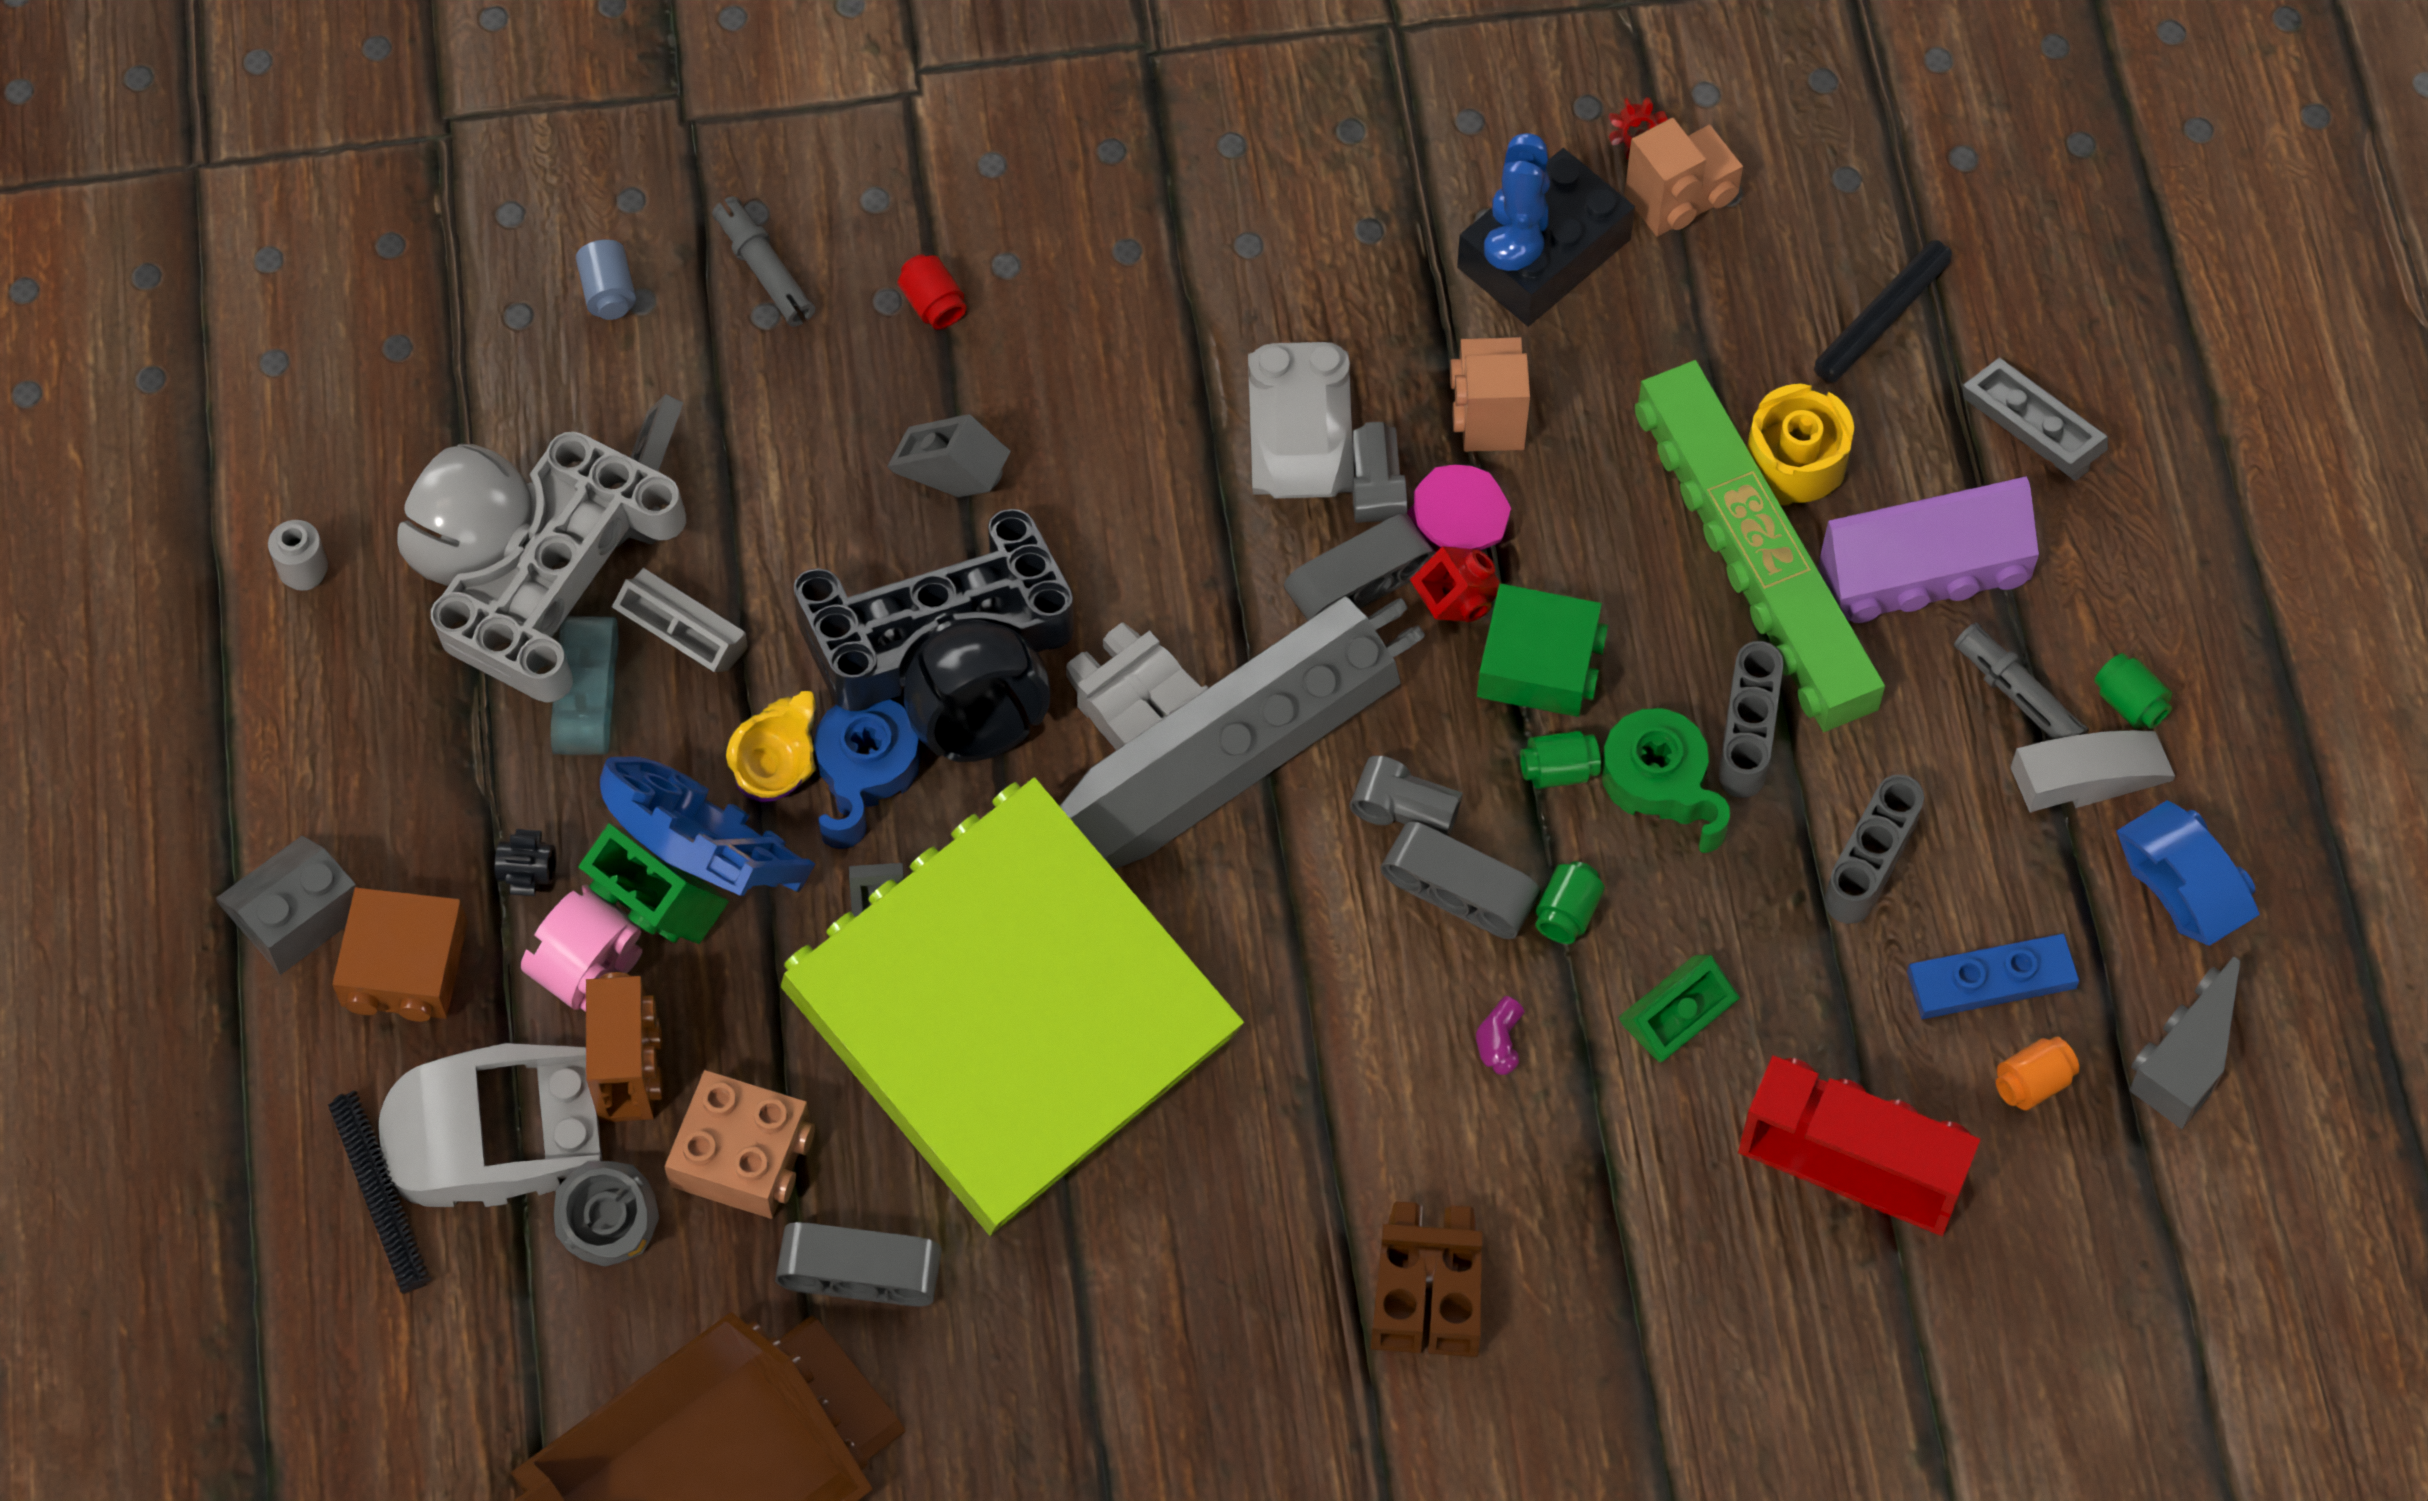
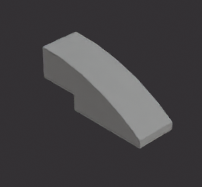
(2089, 768)

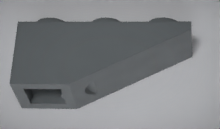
(2192, 1057)

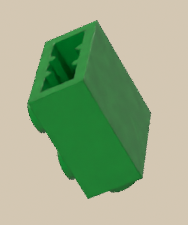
(1541, 650)
(656, 893)

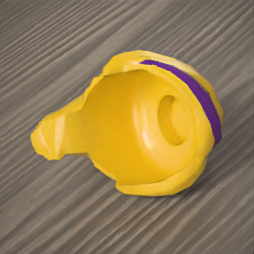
(774, 748)

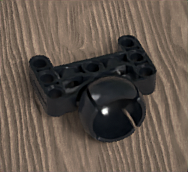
(948, 641)

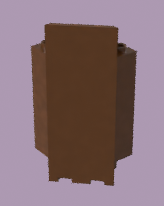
(726, 1424)

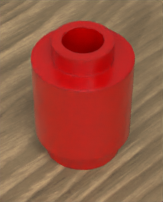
(932, 291)

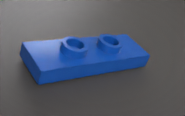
(1992, 976)

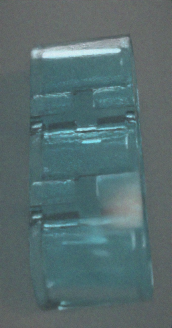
(585, 713)

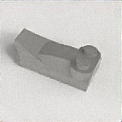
(1300, 420)

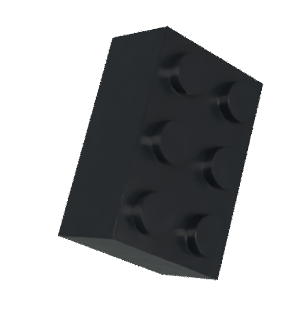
(1583, 231)

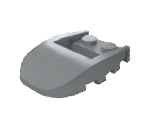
(435, 1127)

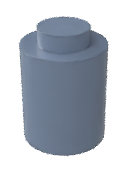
(606, 279)

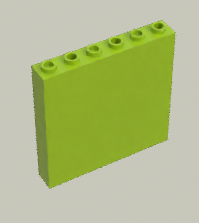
(1009, 1003)

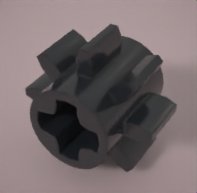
(525, 862)

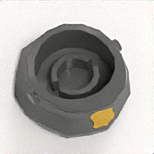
(605, 1212)

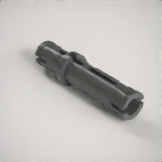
(753, 246)
(2007, 674)

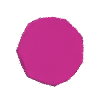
(1460, 508)

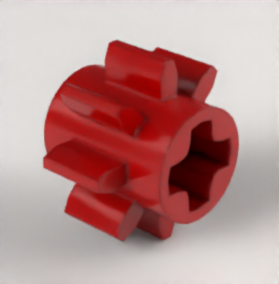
(1632, 116)

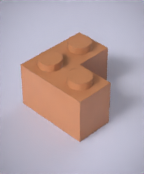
(1679, 175)
(1491, 394)

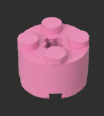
(581, 942)

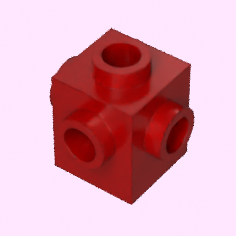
(1457, 584)

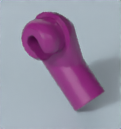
(1494, 1037)

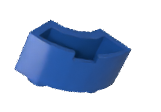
(2188, 872)

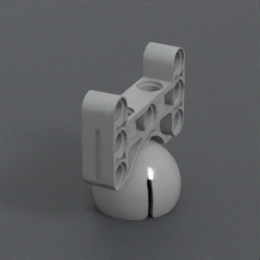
(509, 535)

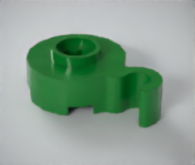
(1666, 791)

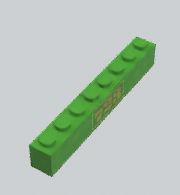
(1759, 547)

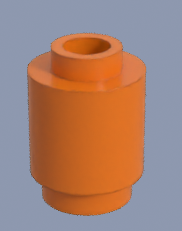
(2036, 1073)

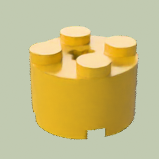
(1801, 442)

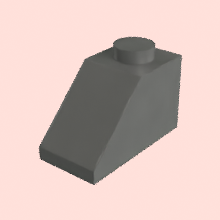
(951, 456)

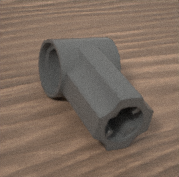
(1378, 486)
(1391, 794)

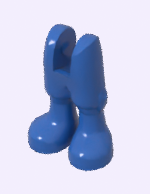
(1520, 205)

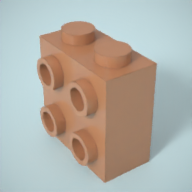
(740, 1145)

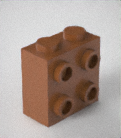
(400, 954)
(622, 1048)

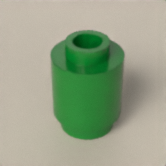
(2134, 691)
(1560, 759)
(1569, 902)

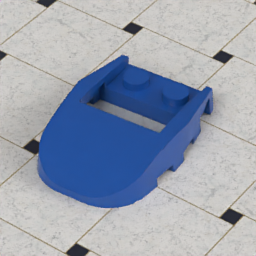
(687, 831)

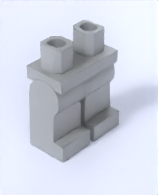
(1131, 688)

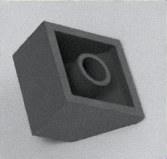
(291, 903)

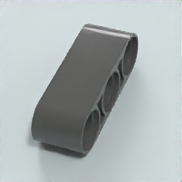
(1361, 567)
(1750, 740)
(1878, 827)
(1460, 880)
(858, 1264)

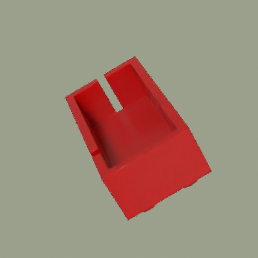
(1858, 1144)

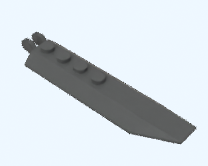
(1237, 731)

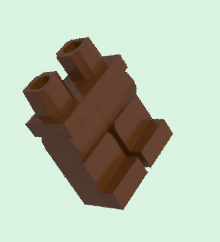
(1435, 1263)

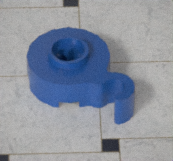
(860, 778)

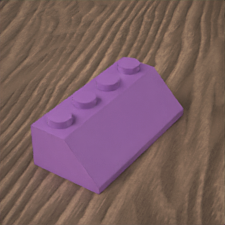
(1931, 550)

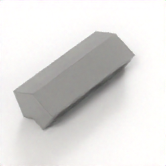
(681, 621)

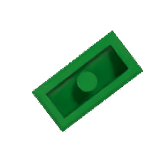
(1679, 1006)

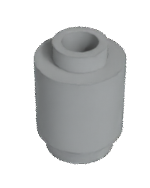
(298, 554)

